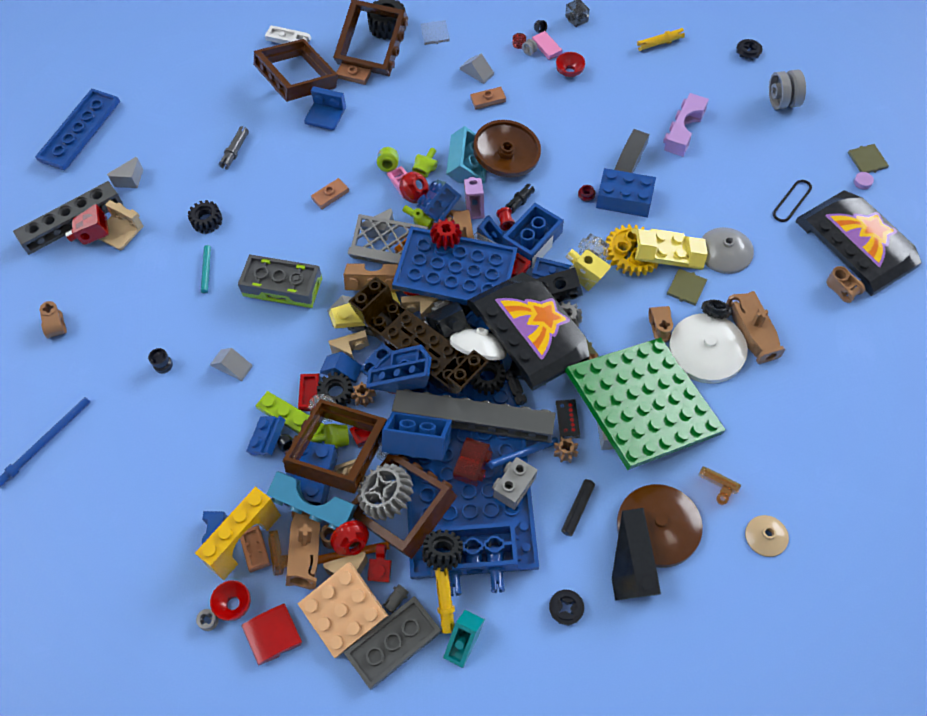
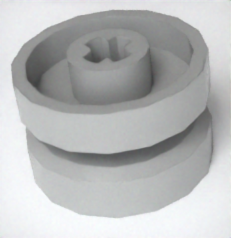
(787, 89)

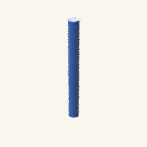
(521, 453)

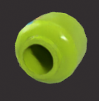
(387, 159)

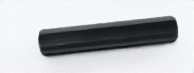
(578, 507)

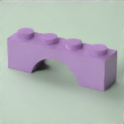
(679, 137)

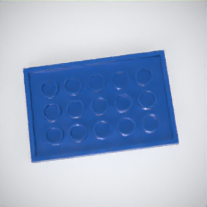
(454, 272)

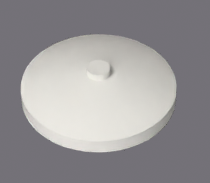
(708, 348)

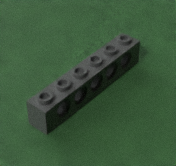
(59, 220)

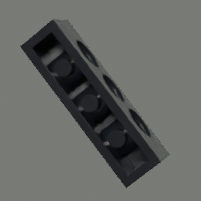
(566, 279)

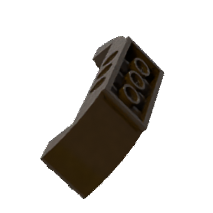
(402, 329)

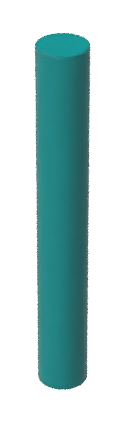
(205, 269)

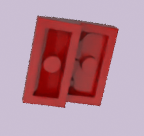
(271, 634)

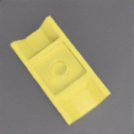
(670, 248)

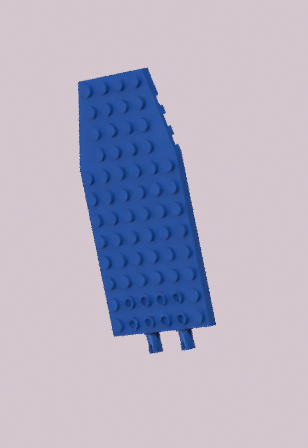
(491, 532)

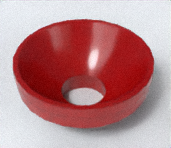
(570, 60)
(408, 187)
(347, 534)
(222, 595)

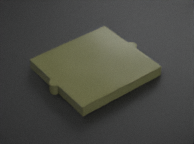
(868, 158)
(687, 286)

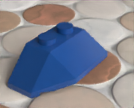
(401, 370)

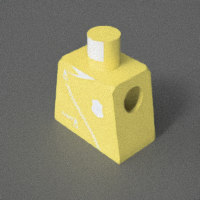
(588, 267)

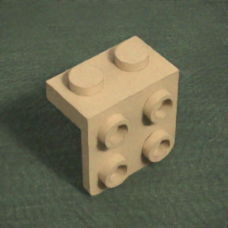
(122, 225)

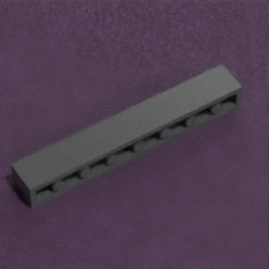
(479, 416)

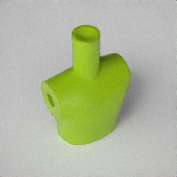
(425, 164)
(419, 216)
(333, 435)

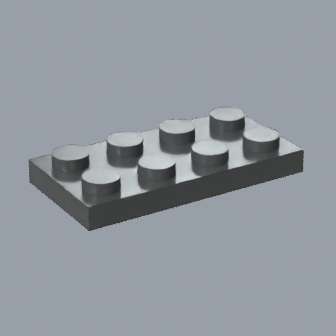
(392, 642)

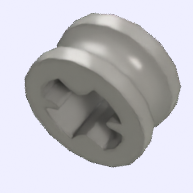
(529, 47)
(207, 627)

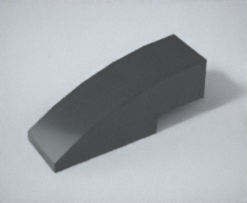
(632, 151)

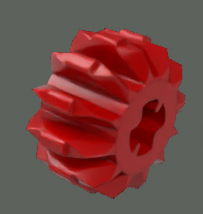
(445, 233)

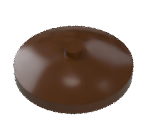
(506, 148)
(671, 522)

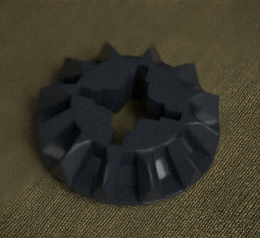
(743, 46)
(716, 309)
(567, 597)

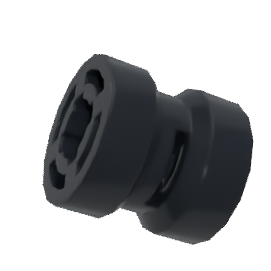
(160, 360)

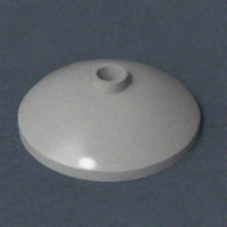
(728, 257)

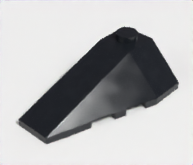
(634, 563)

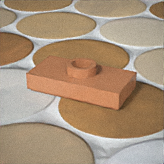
(353, 73)
(488, 98)
(330, 193)
(254, 549)

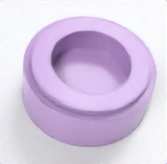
(863, 180)

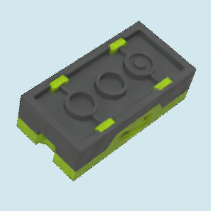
(280, 281)

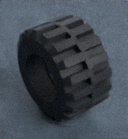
(381, 25)

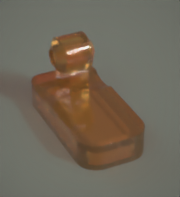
(728, 485)
(278, 562)

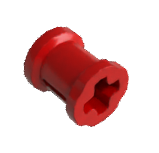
(505, 218)

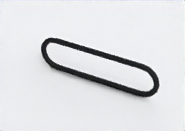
(774, 212)

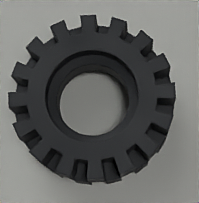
(203, 209)
(336, 380)
(491, 385)
(441, 559)

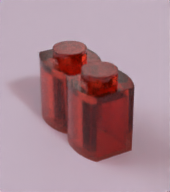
(472, 462)

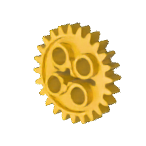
(621, 243)

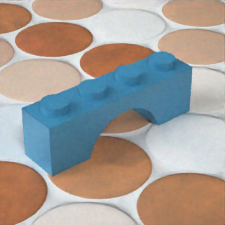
(288, 490)

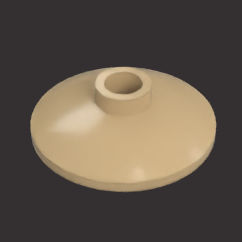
(763, 544)

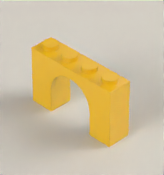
(219, 547)

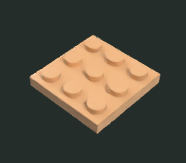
(342, 609)

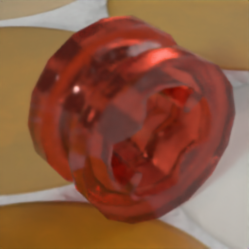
(518, 40)

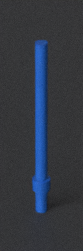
(12, 470)

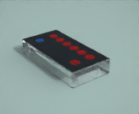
(567, 419)

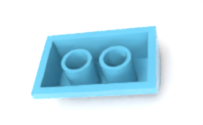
(461, 157)

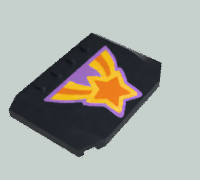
(862, 240)
(531, 328)

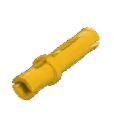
(667, 38)
(445, 603)

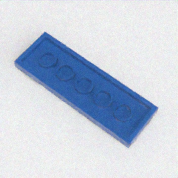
(77, 129)

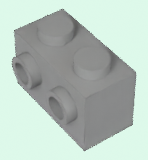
(514, 483)

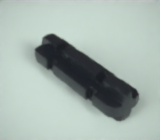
(515, 387)

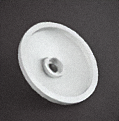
(480, 341)

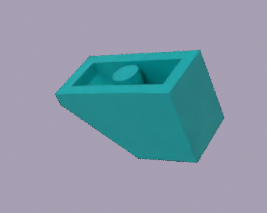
(463, 638)

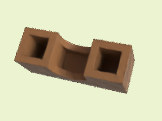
(357, 276)

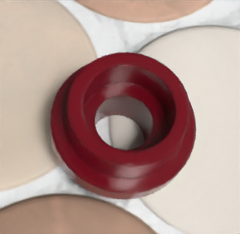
(586, 193)

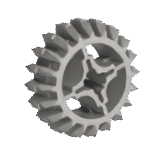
(379, 489)

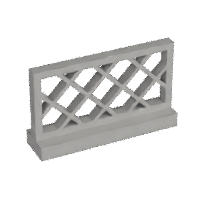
(381, 255)

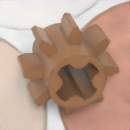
(362, 399)
(567, 453)

